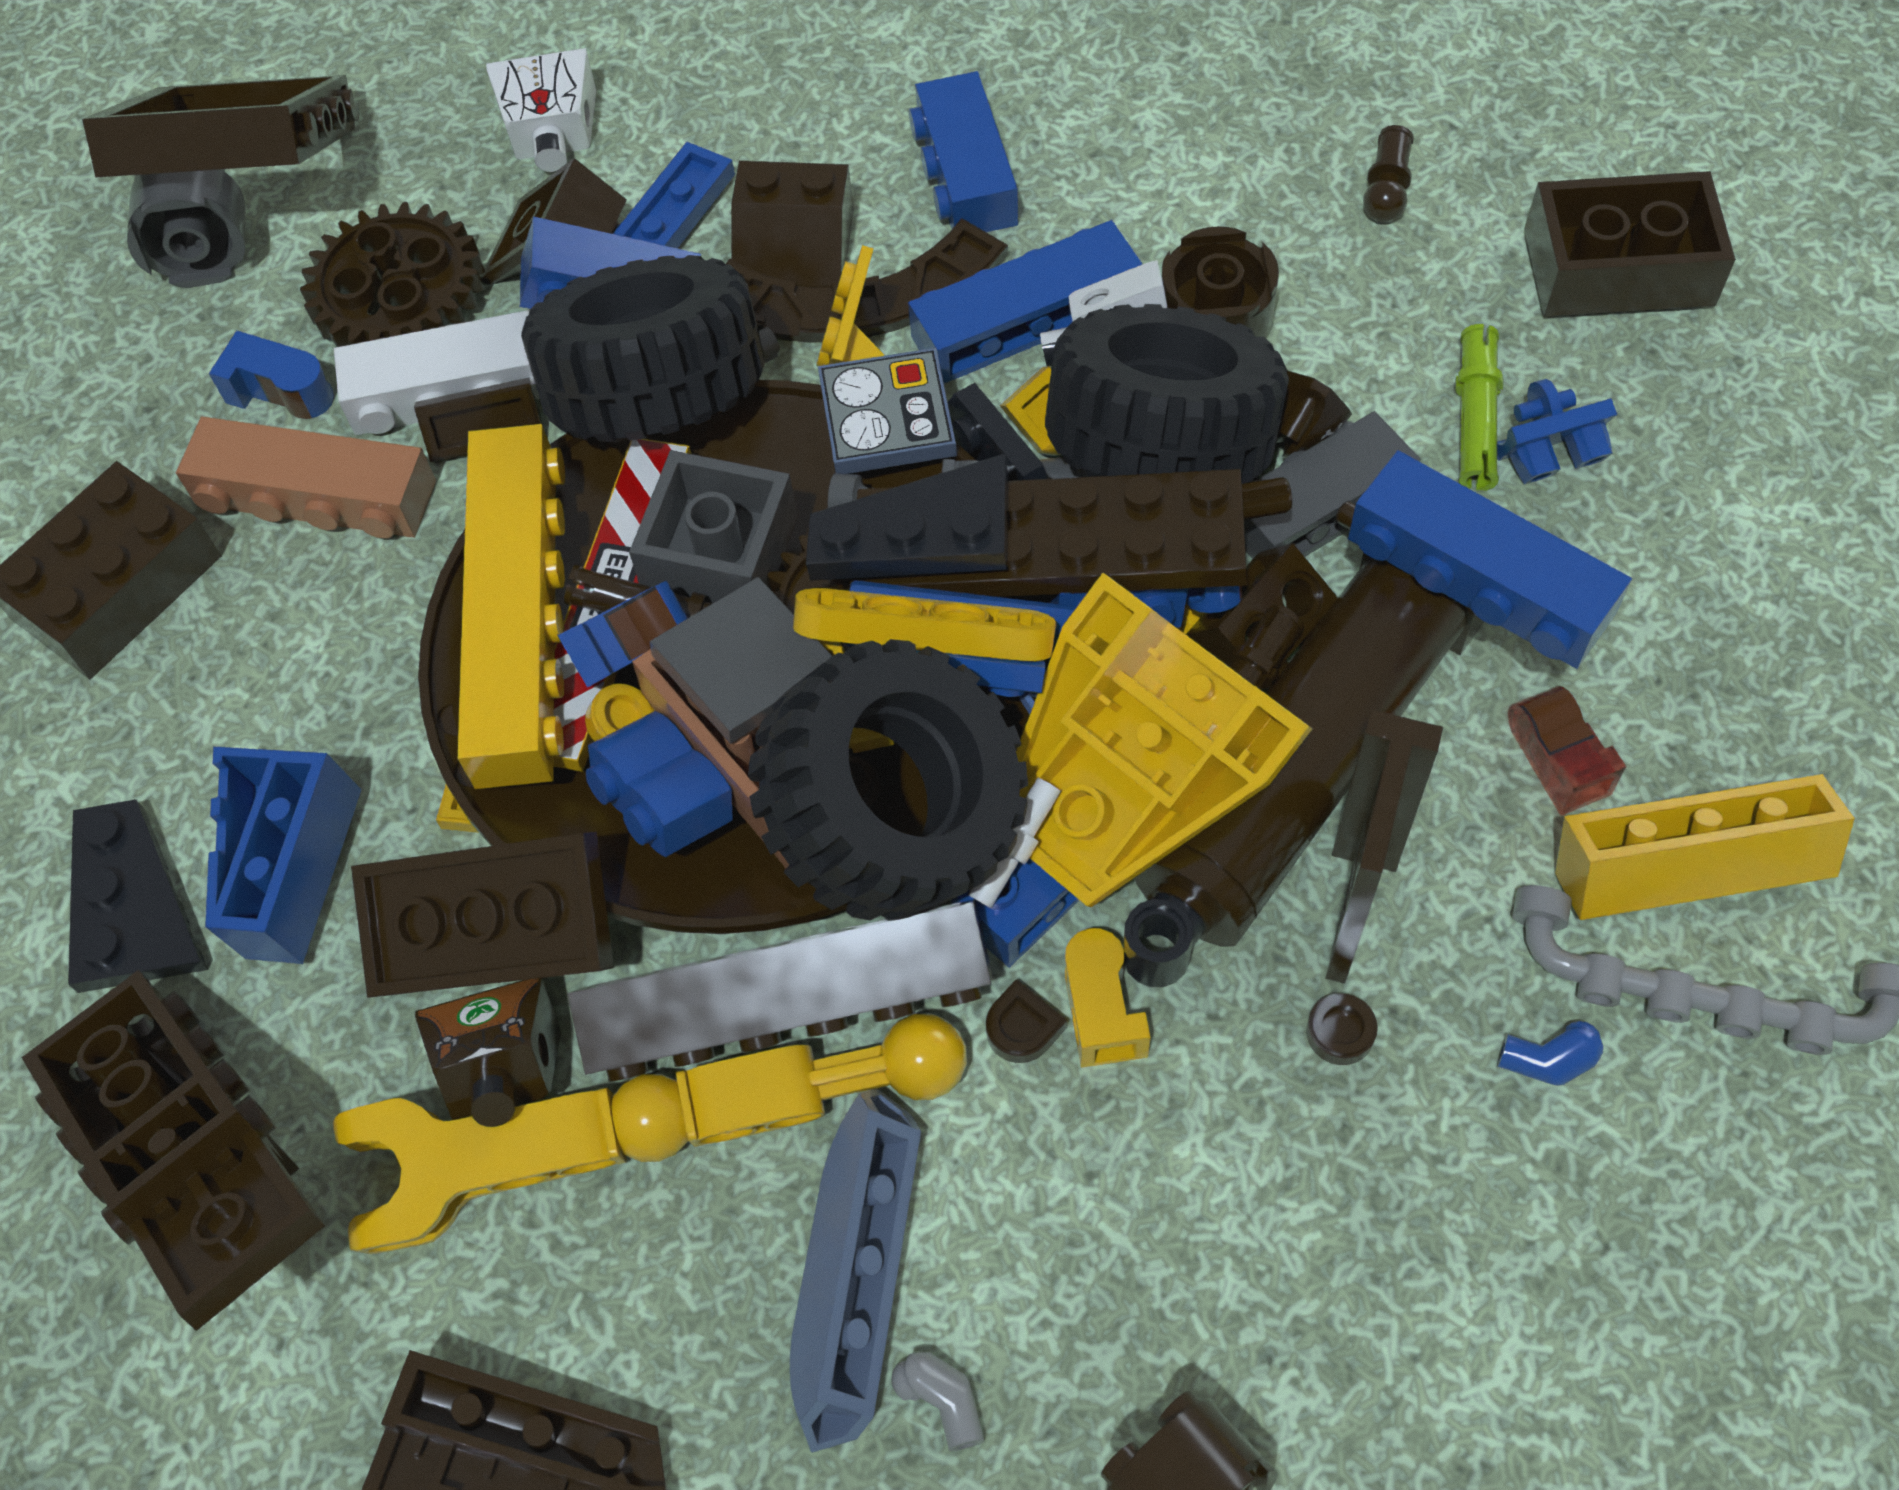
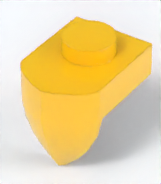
(1028, 410)

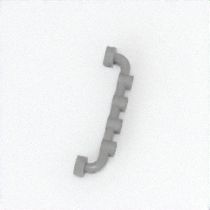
(1674, 993)

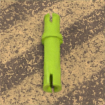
(1479, 386)

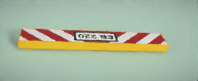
(611, 557)

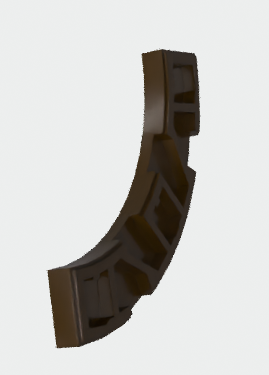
(804, 312)

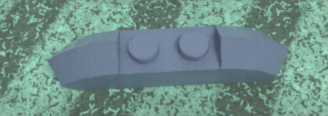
(852, 1270)

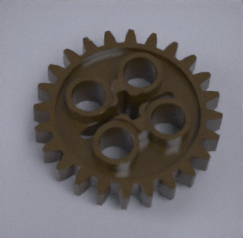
(392, 276)

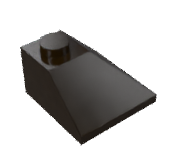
(567, 196)

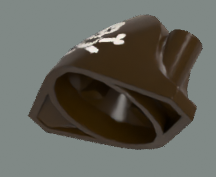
(1309, 414)

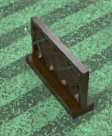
(1378, 818)

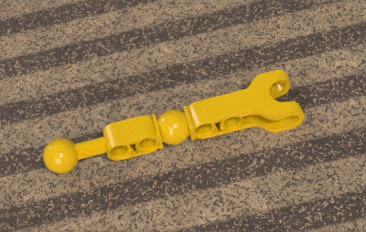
(644, 1120)

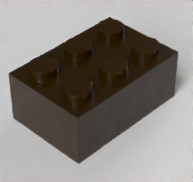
(1628, 243)
(104, 569)

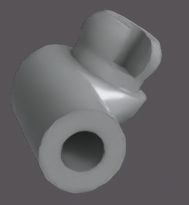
(945, 1388)

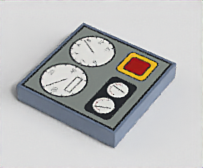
(887, 411)

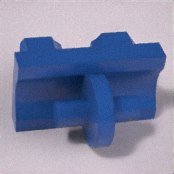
(1532, 442)

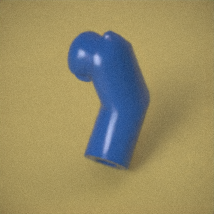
(1557, 1060)

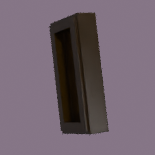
(448, 418)

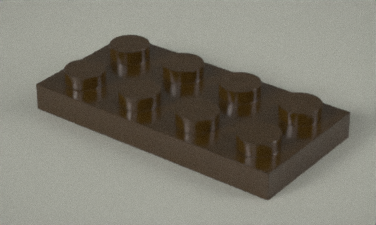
(483, 916)

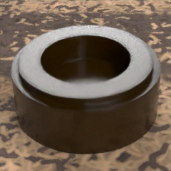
(1341, 1029)

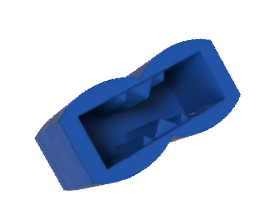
(659, 784)

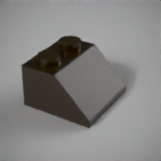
(792, 220)

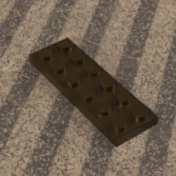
(1133, 528)

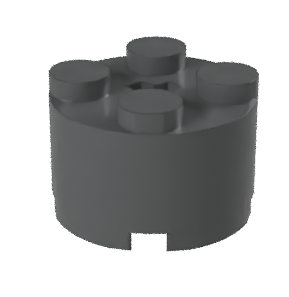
(187, 226)

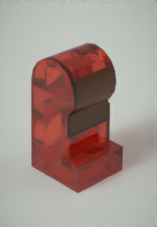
(1564, 749)

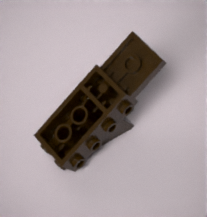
(172, 1146)

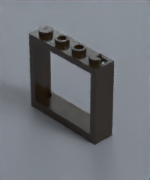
(221, 126)

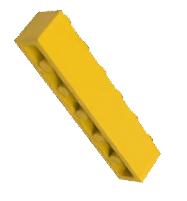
(511, 609)

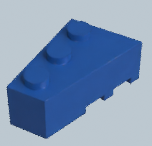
(275, 848)

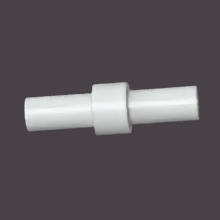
(1039, 802)

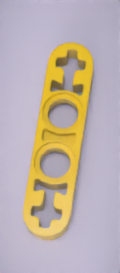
(925, 622)

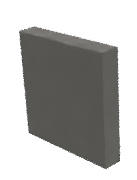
(738, 657)

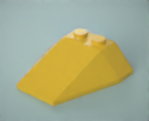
(1141, 742)

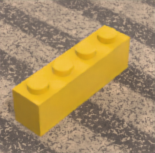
(1703, 846)

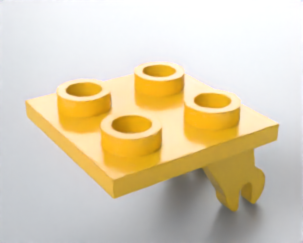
(842, 338)

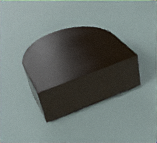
(1022, 1025)

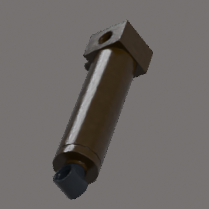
(1362, 656)

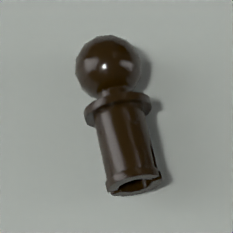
(1389, 176)

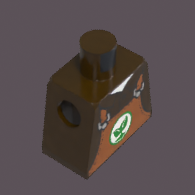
(492, 1050)

